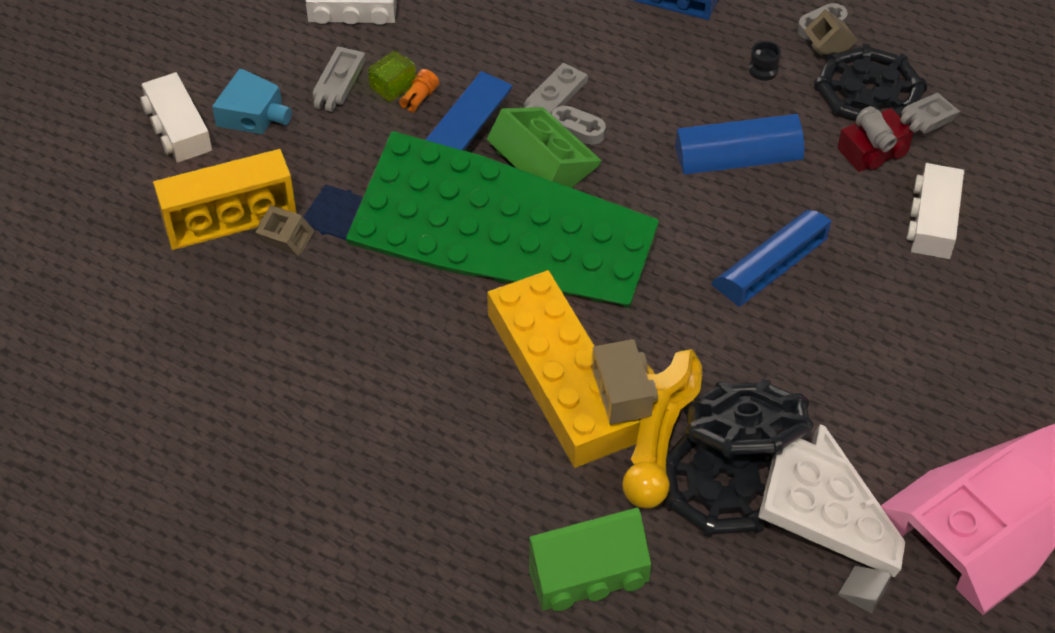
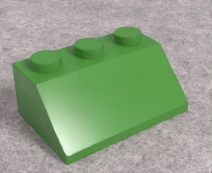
(541, 145)
(589, 560)

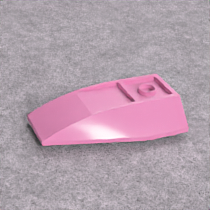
(987, 515)

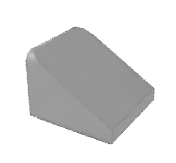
(865, 587)

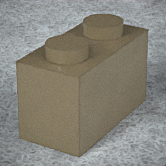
(623, 381)

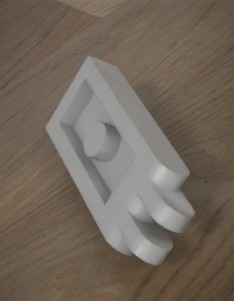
(338, 78)
(557, 88)
(929, 113)

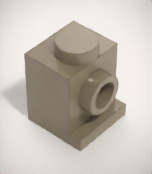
(284, 230)

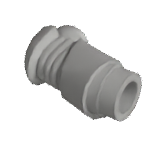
(876, 129)

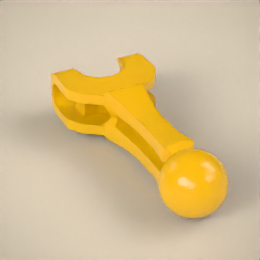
(647, 481)

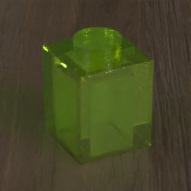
(391, 75)

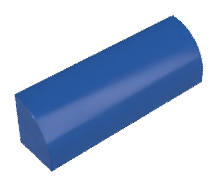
(470, 112)
(740, 144)
(773, 257)

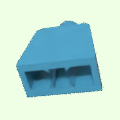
(250, 104)

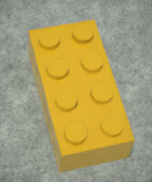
(223, 198)

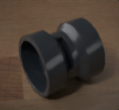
(764, 60)

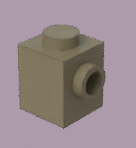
(829, 34)

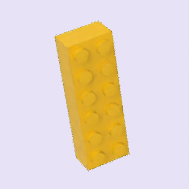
(556, 364)

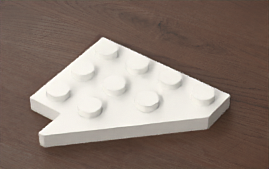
(825, 500)

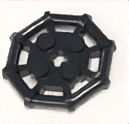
(863, 71)
(748, 418)
(718, 499)

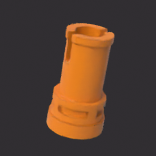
(422, 86)

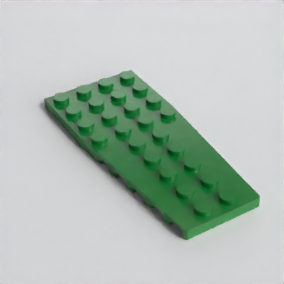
(499, 222)

